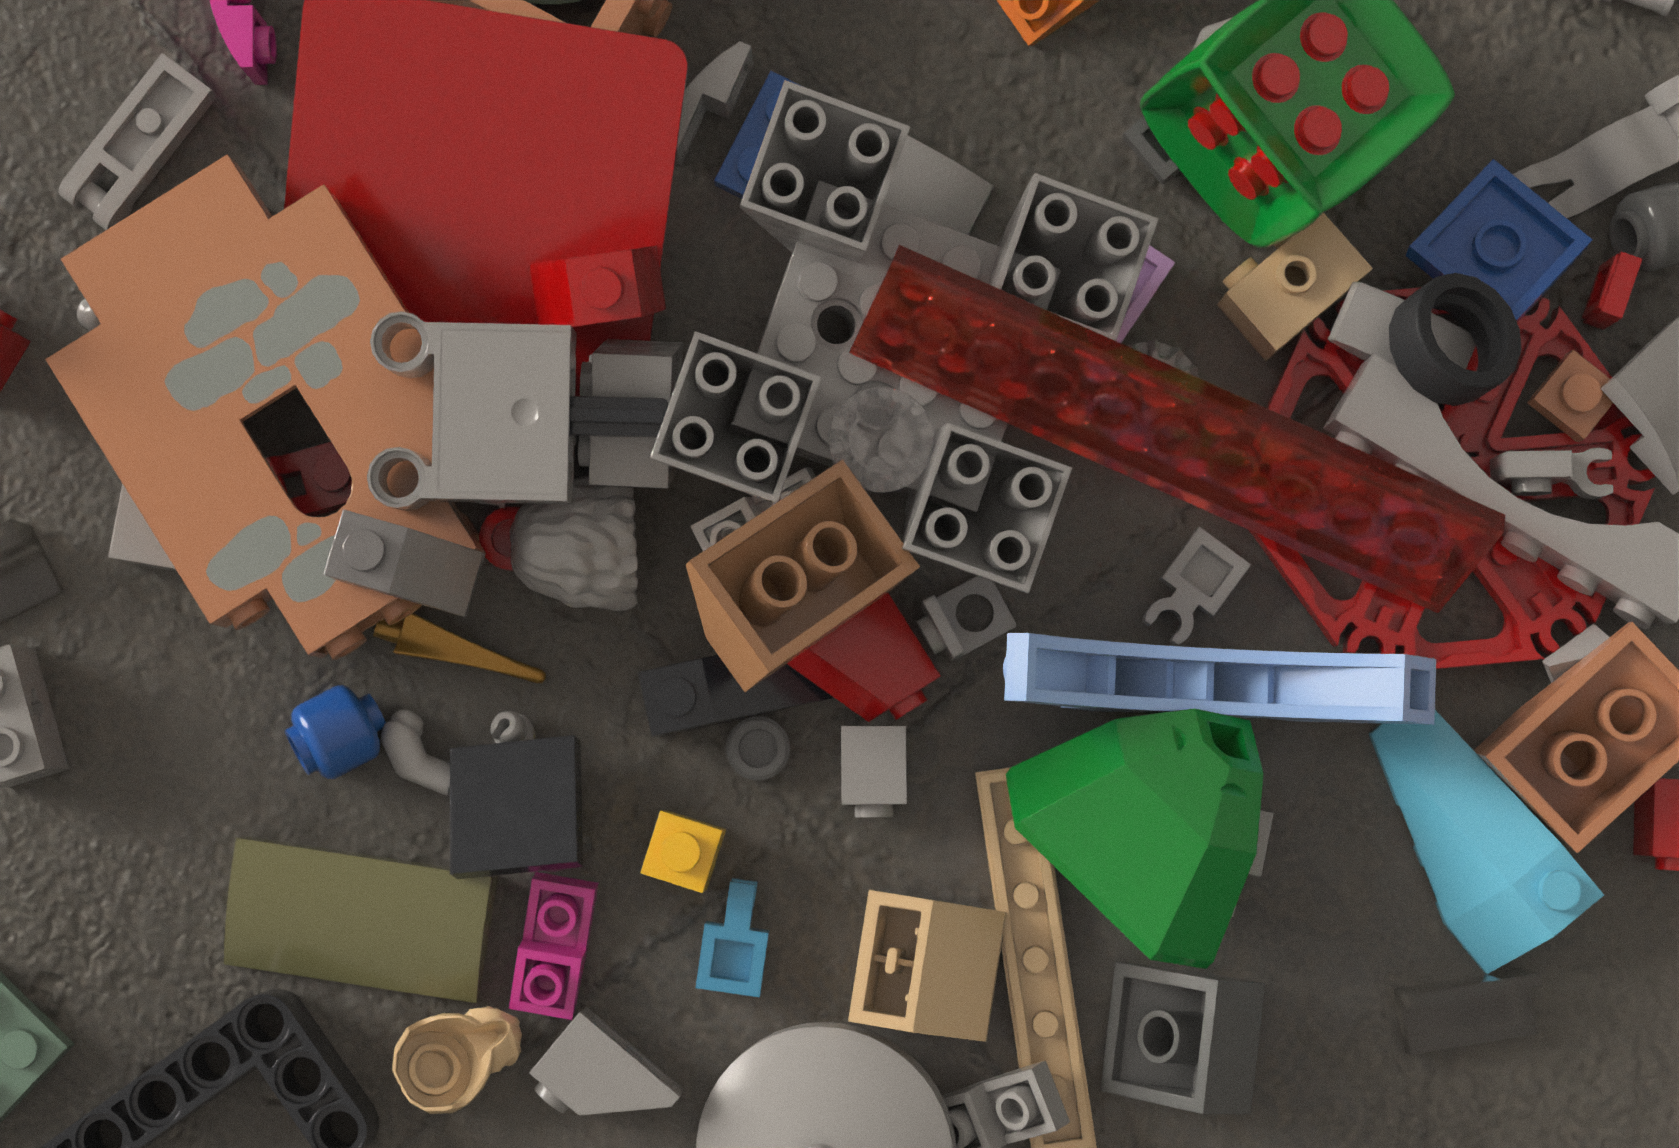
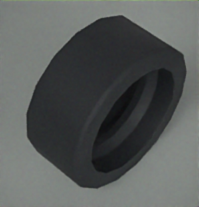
(1484, 316)

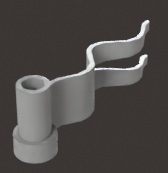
(1614, 154)

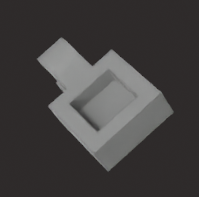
(1534, 471)

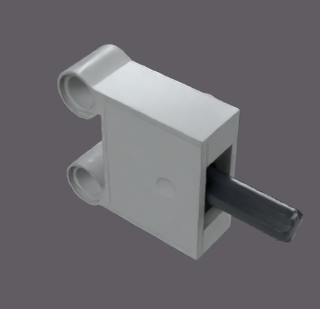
(500, 413)

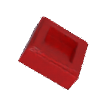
(1611, 290)

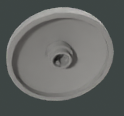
(825, 1091)

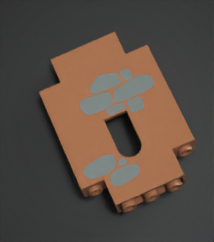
(204, 325)

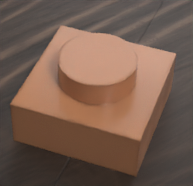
(1573, 396)

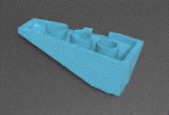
(1488, 858)

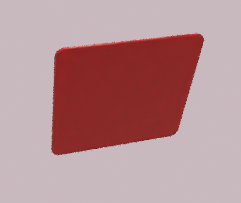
(485, 148)

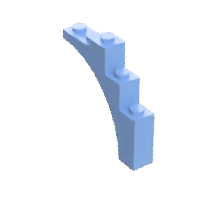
(1221, 681)

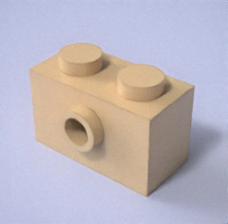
(1291, 286)

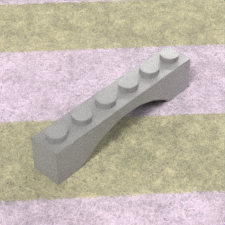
(1624, 563)

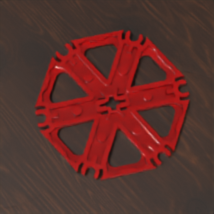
(1522, 589)

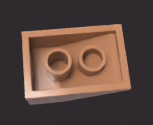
(1592, 738)

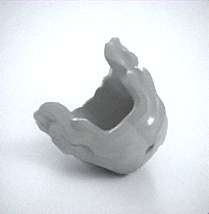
(580, 549)

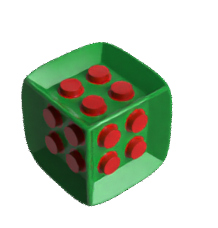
(1296, 109)

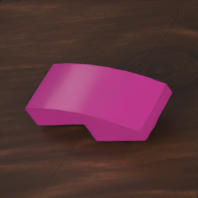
(246, 37)
(553, 945)

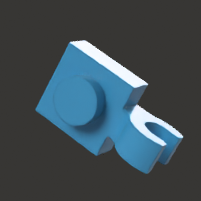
(733, 951)

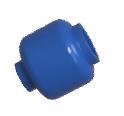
(335, 731)

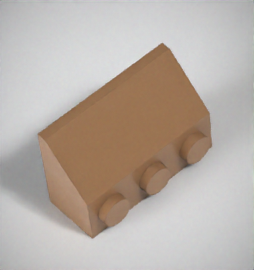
(795, 574)

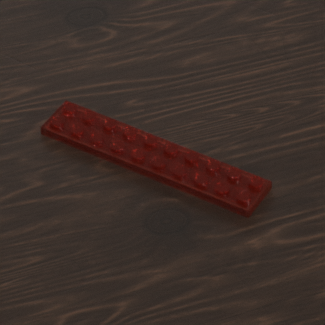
(1173, 431)

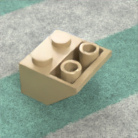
(927, 966)

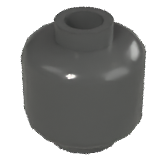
(1648, 226)

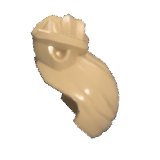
(451, 1055)

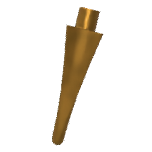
(426, 640)

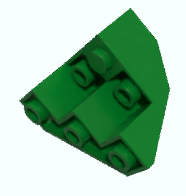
(1150, 824)

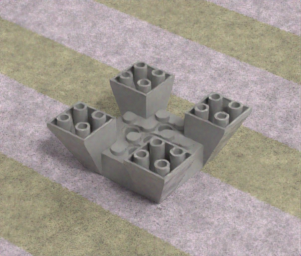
(822, 198)

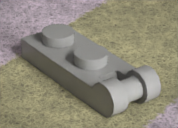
(137, 141)

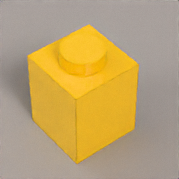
(683, 851)

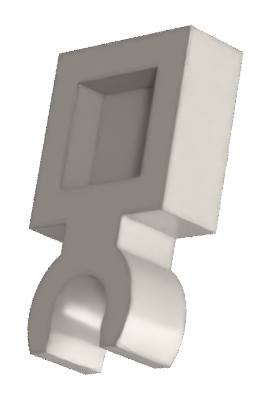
(1201, 579)

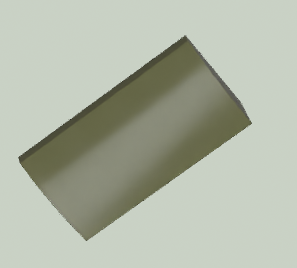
(357, 919)

